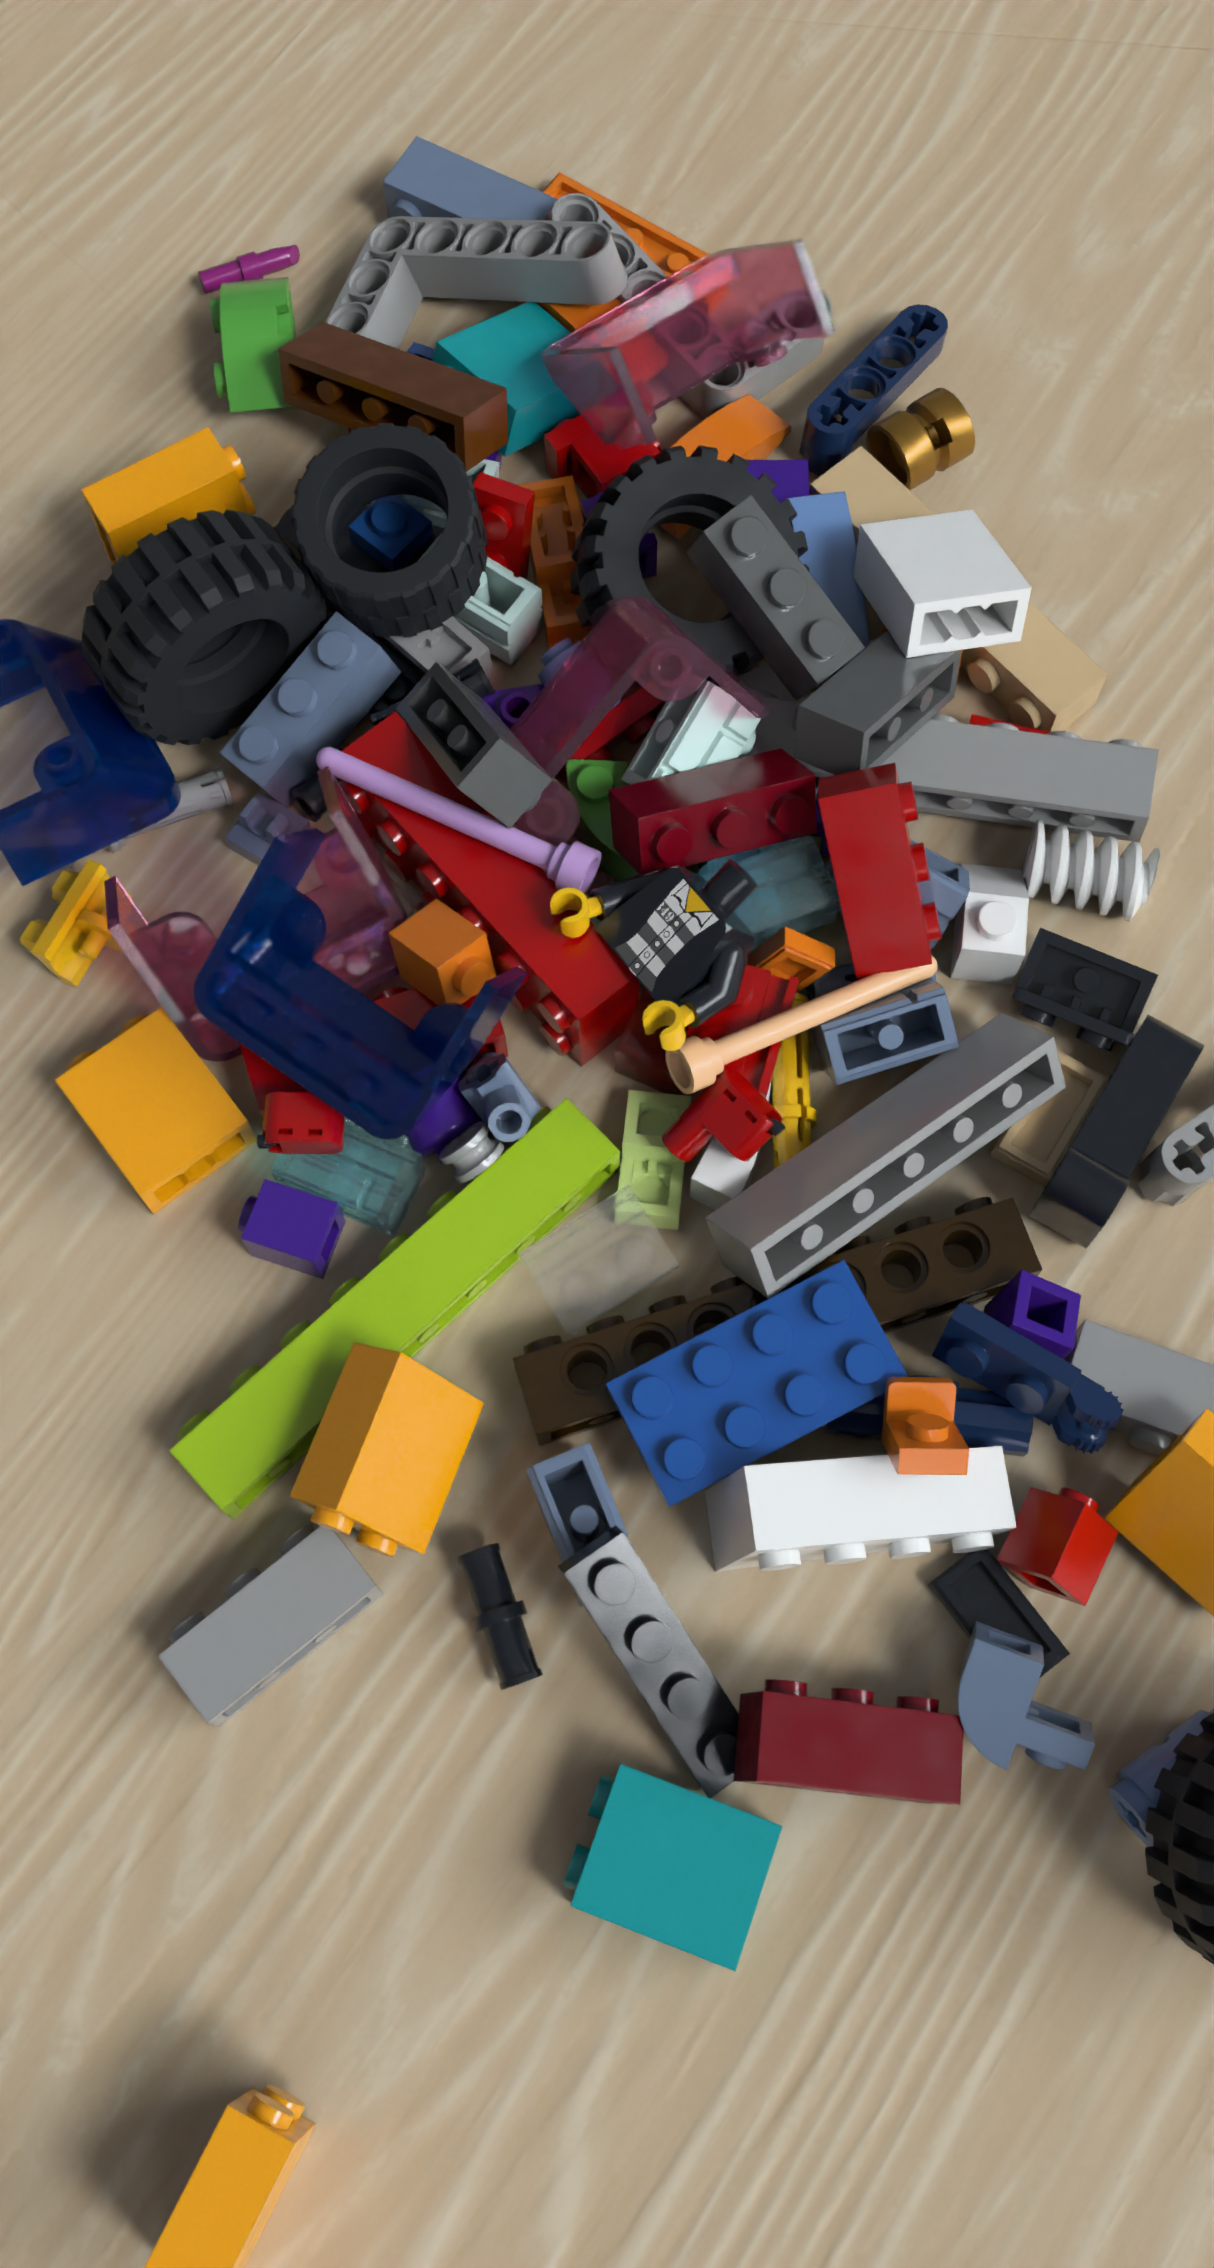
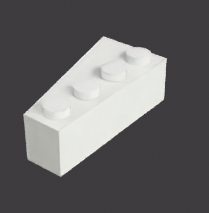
(853, 1508)

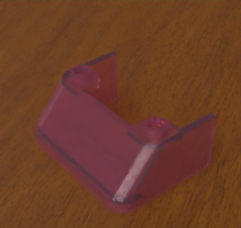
(684, 331)
(626, 645)
(357, 910)

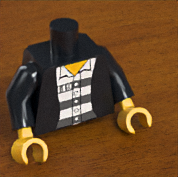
(673, 938)

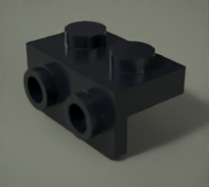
(1082, 988)

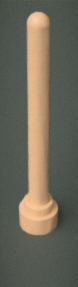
(703, 1059)

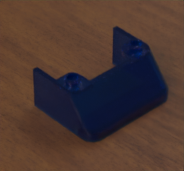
(93, 782)
(318, 1027)

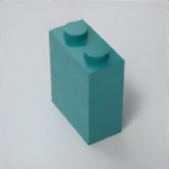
(509, 354)
(673, 1865)

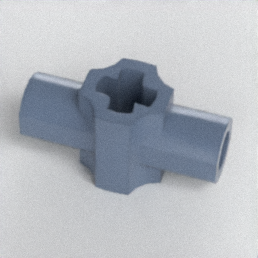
(499, 1096)

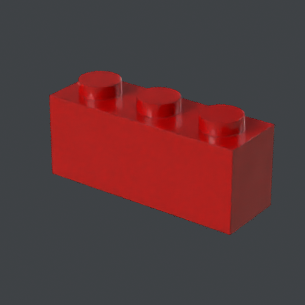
(878, 869)

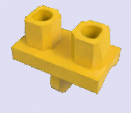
(77, 927)

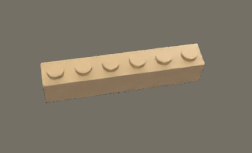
(1041, 678)

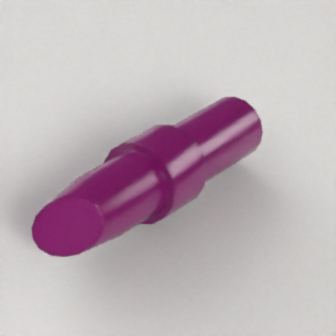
(249, 267)

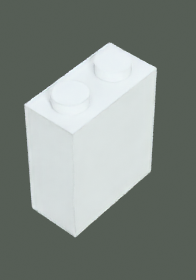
(941, 583)

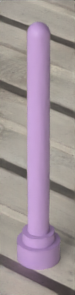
(567, 864)

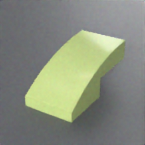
(646, 1162)

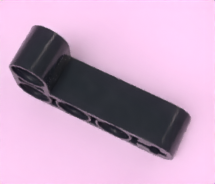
(1117, 1132)

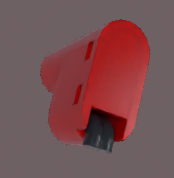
(731, 1113)
(300, 1125)

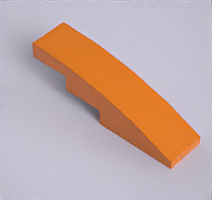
(553, 536)

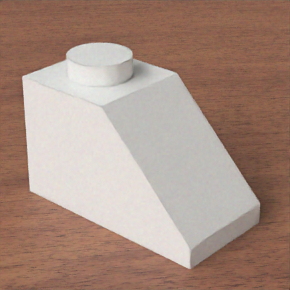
(991, 926)

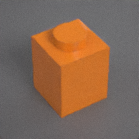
(442, 954)

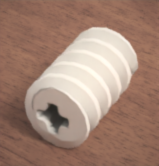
(1089, 871)

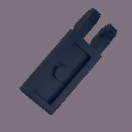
(1029, 1378)

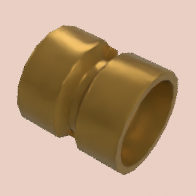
(923, 439)

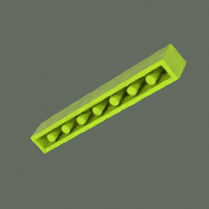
(399, 1304)

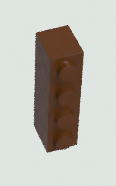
(374, 383)

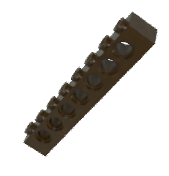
(986, 1229)

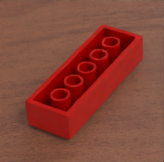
(571, 983)

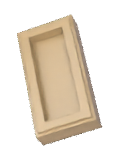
(1044, 1135)

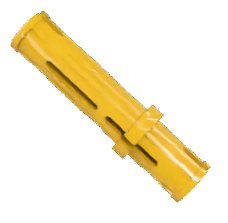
(792, 1095)

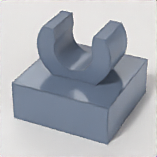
(259, 825)

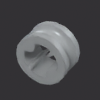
(471, 1152)

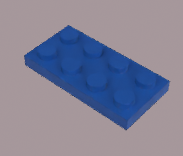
(755, 1383)

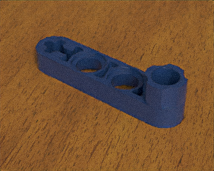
(829, 440)

